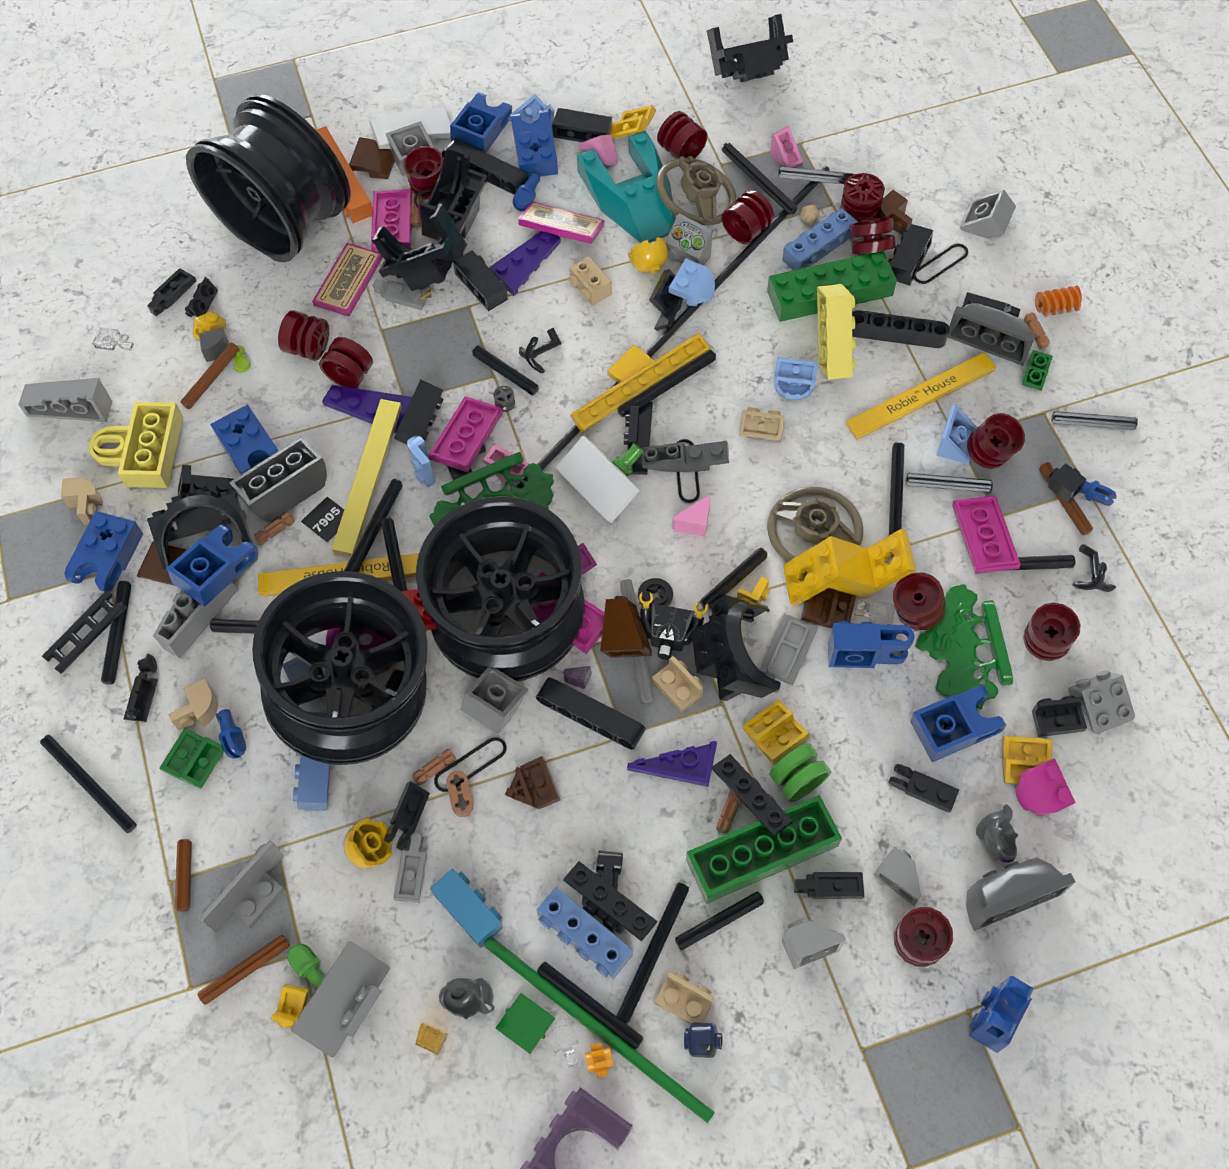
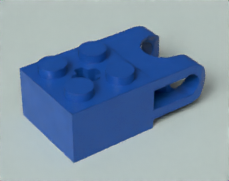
(480, 123)
(535, 145)
(243, 438)
(104, 549)
(211, 565)
(867, 644)
(961, 719)
(1001, 1013)

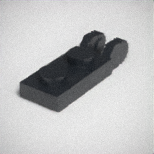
(925, 788)
(407, 814)

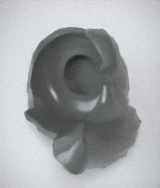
(999, 834)
(467, 997)

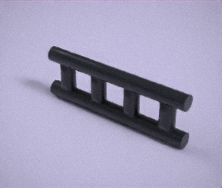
(71, 633)

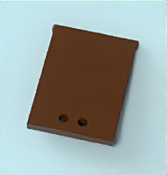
(152, 567)

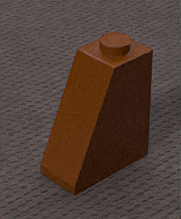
(623, 630)

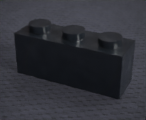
(580, 125)
(910, 253)
(480, 280)
(420, 412)

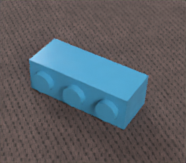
(467, 907)

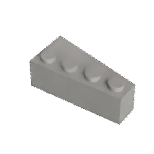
(67, 400)
(188, 620)

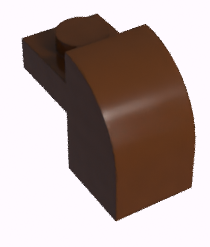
(894, 207)

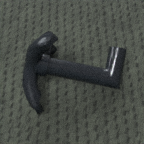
(531, 352)
(1098, 572)

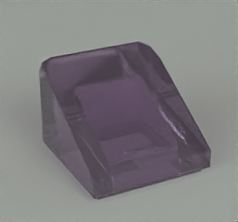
(578, 676)

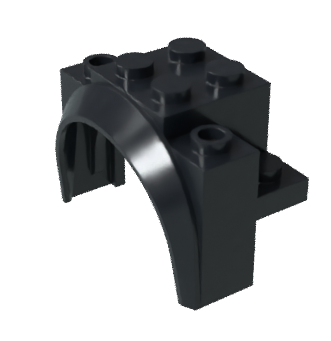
(753, 59)
(457, 190)
(426, 263)
(194, 516)
(722, 653)

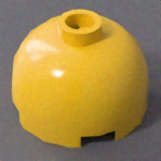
(649, 256)
(366, 845)

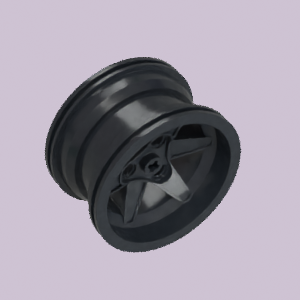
(269, 177)
(488, 528)
(349, 603)

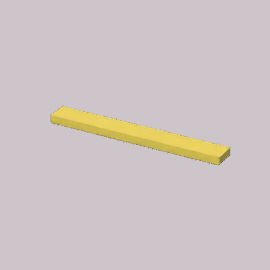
(366, 477)

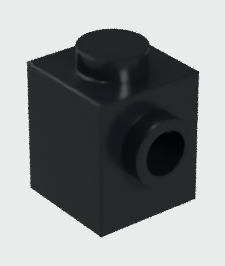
(1066, 482)

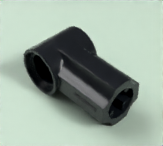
(609, 866)

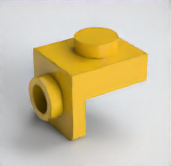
(207, 323)
(759, 593)
(290, 1005)

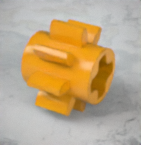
(599, 1060)

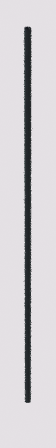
(687, 313)

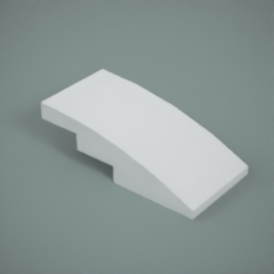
(433, 119)
(597, 479)

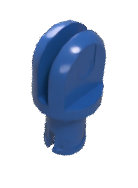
(526, 193)
(1098, 493)
(230, 735)

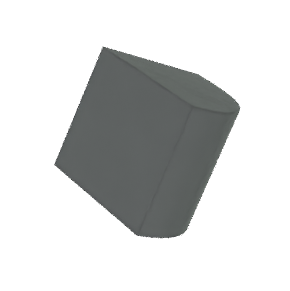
(213, 344)

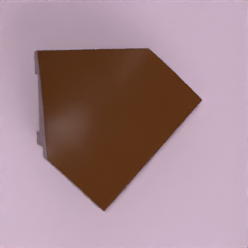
(533, 785)

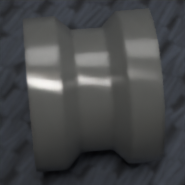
(507, 394)

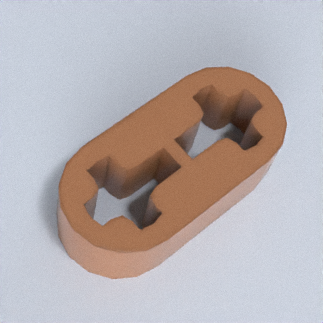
(453, 794)

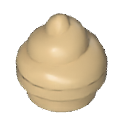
(809, 214)

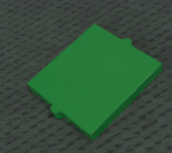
(525, 1023)

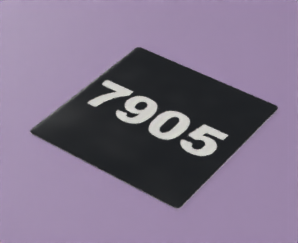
(324, 519)

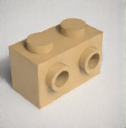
(590, 281)

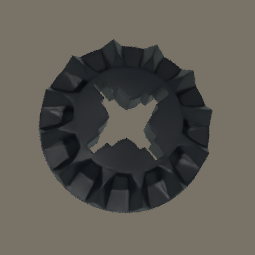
(653, 585)

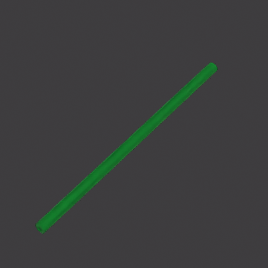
(600, 1030)

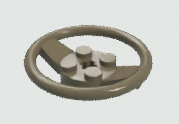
(700, 184)
(804, 516)

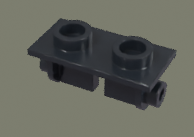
(201, 299)
(140, 698)

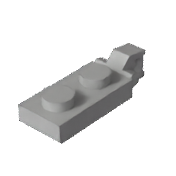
(400, 293)
(411, 871)

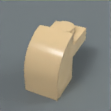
(83, 495)
(201, 708)

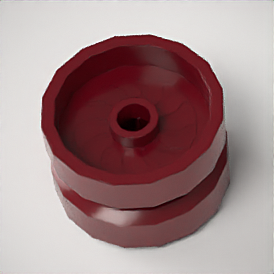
(872, 232)
(346, 362)
(919, 601)

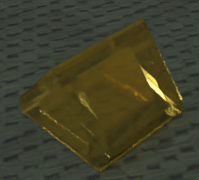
(431, 1038)

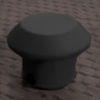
(147, 664)

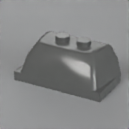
(992, 332)
(282, 480)
(1014, 891)

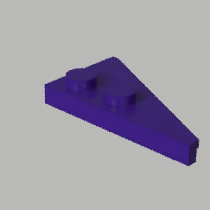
(687, 765)

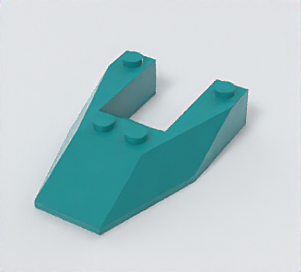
(635, 201)

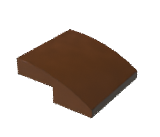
(371, 159)
(828, 608)

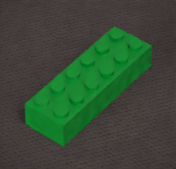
(865, 276)
(755, 854)

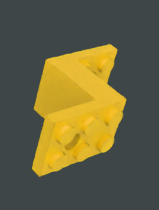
(849, 567)

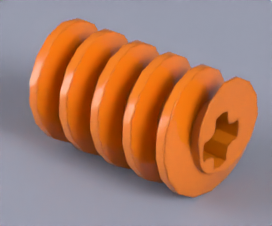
(1058, 300)

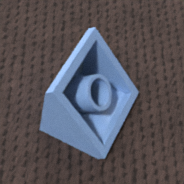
(955, 436)

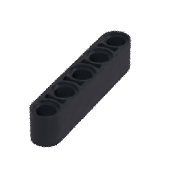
(498, 171)
(900, 329)
(590, 713)

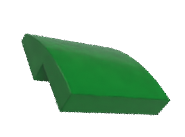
(192, 758)

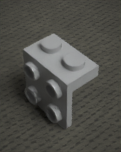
(1104, 700)

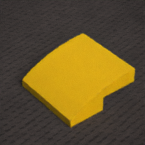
(633, 122)
(629, 364)
(776, 731)
(1023, 754)

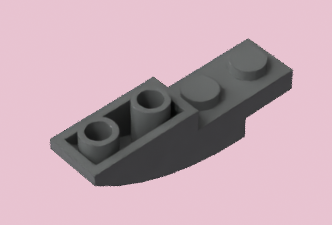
(682, 458)

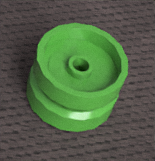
(800, 772)

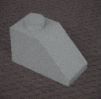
(900, 874)

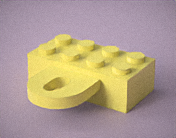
(835, 331)
(145, 445)

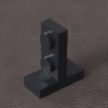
(190, 483)

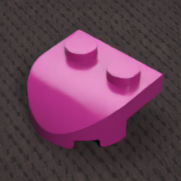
(1043, 789)

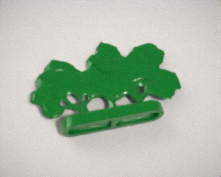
(535, 489)
(957, 642)

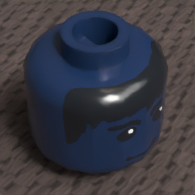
(702, 1040)

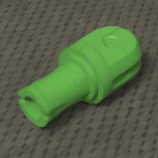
(625, 463)
(306, 964)

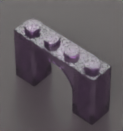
(581, 1114)

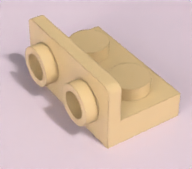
(761, 425)
(678, 684)
(684, 999)

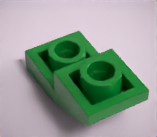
(1037, 370)

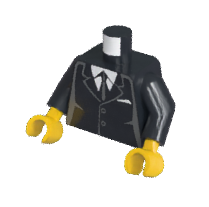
(669, 626)

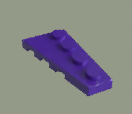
(525, 259)
(362, 403)

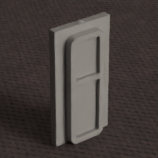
(788, 649)

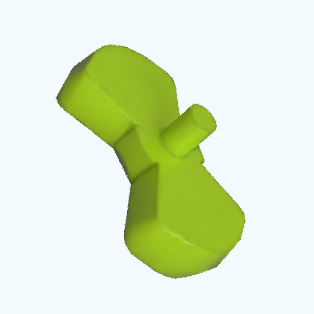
(241, 363)

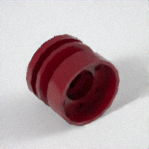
(682, 136)
(423, 168)
(862, 196)
(747, 217)
(303, 335)
(996, 440)
(1051, 631)
(930, 925)

